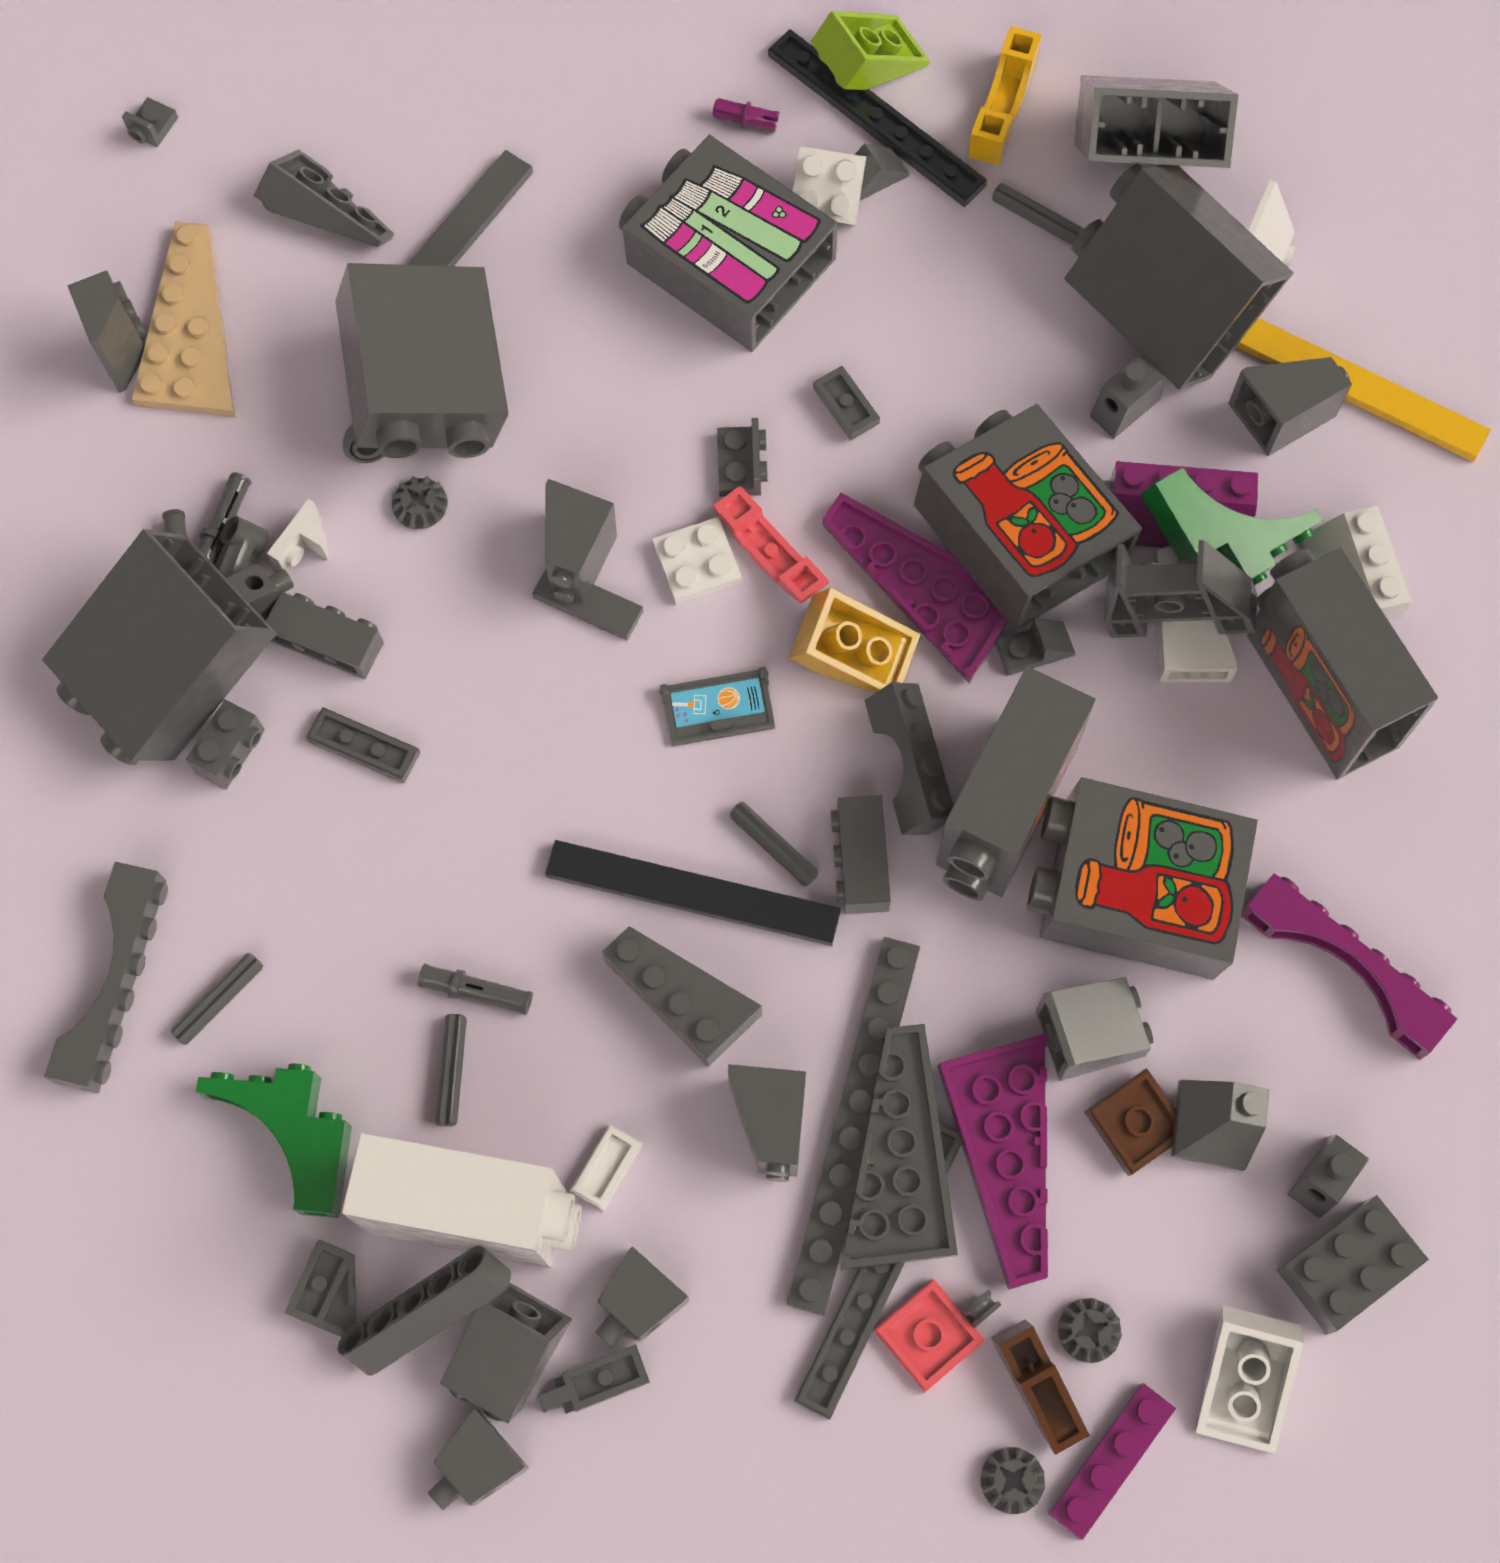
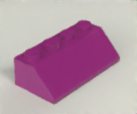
(1230, 488)

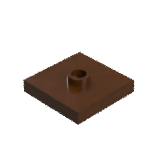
(1135, 1121)

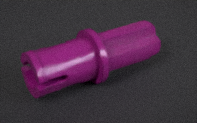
(745, 114)

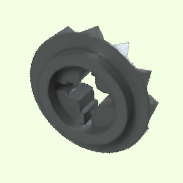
(418, 516)
(1083, 1347)
(993, 1480)

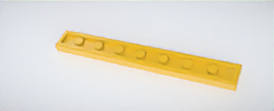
(1374, 392)

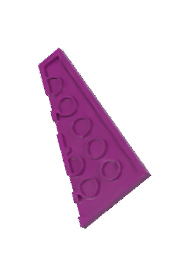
(921, 582)
(1003, 1132)

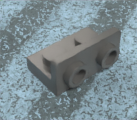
(740, 458)

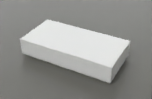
(606, 1167)

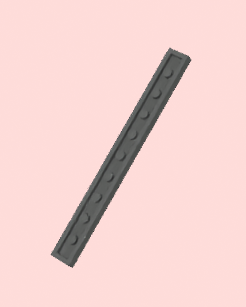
(844, 1155)

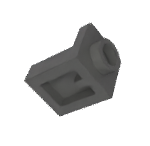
(150, 122)

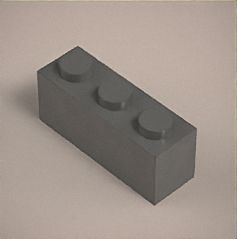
(325, 634)
(861, 855)

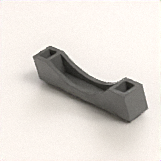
(84, 1052)

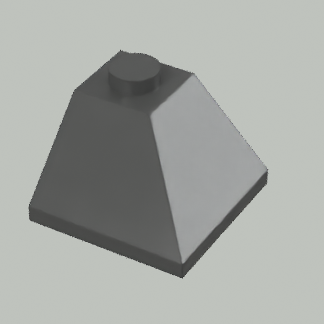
(1219, 1122)

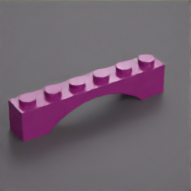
(1409, 1012)

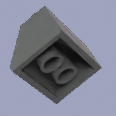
(110, 325)

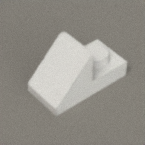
(301, 533)

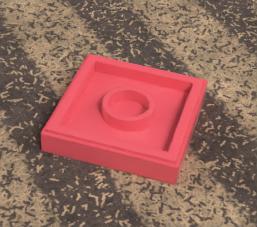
(928, 1335)

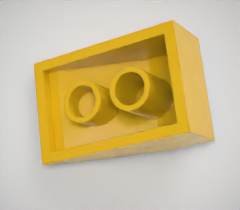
(853, 642)

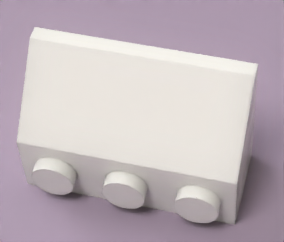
(1371, 553)

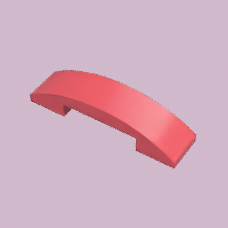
(768, 547)

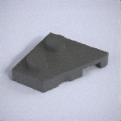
(326, 1290)

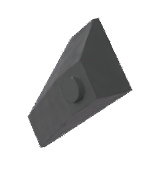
(304, 192)

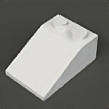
(1272, 224)
(1249, 1379)

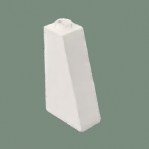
(1191, 648)

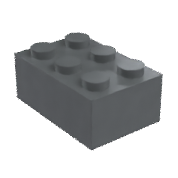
(1352, 1265)

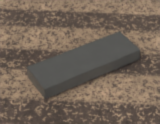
(598, 608)
(363, 745)

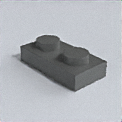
(846, 402)

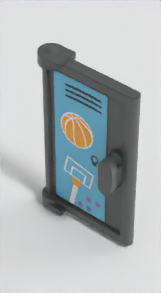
(718, 705)

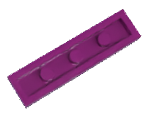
(1112, 1461)

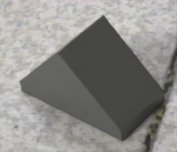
(881, 169)

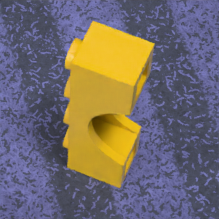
(1006, 96)

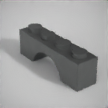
(924, 795)

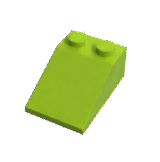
(867, 49)

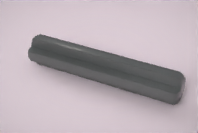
(1036, 213)
(774, 844)
(217, 998)
(451, 1070)

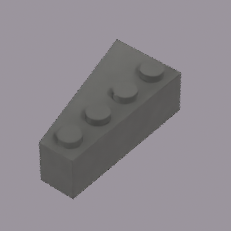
(686, 998)

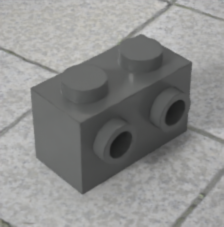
(225, 744)

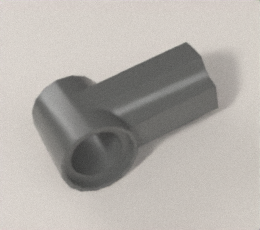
(241, 545)

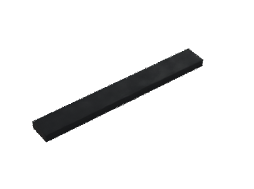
(880, 121)
(693, 892)

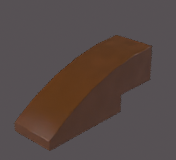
(1040, 1386)

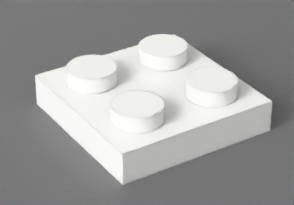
(830, 182)
(697, 560)

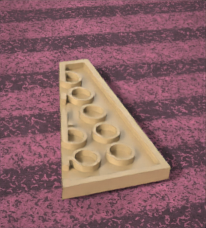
(186, 342)

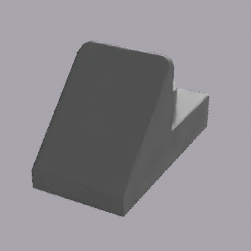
(1035, 647)

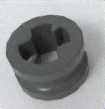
(981, 1308)

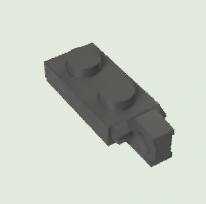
(596, 1381)

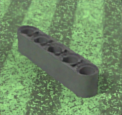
(424, 1310)

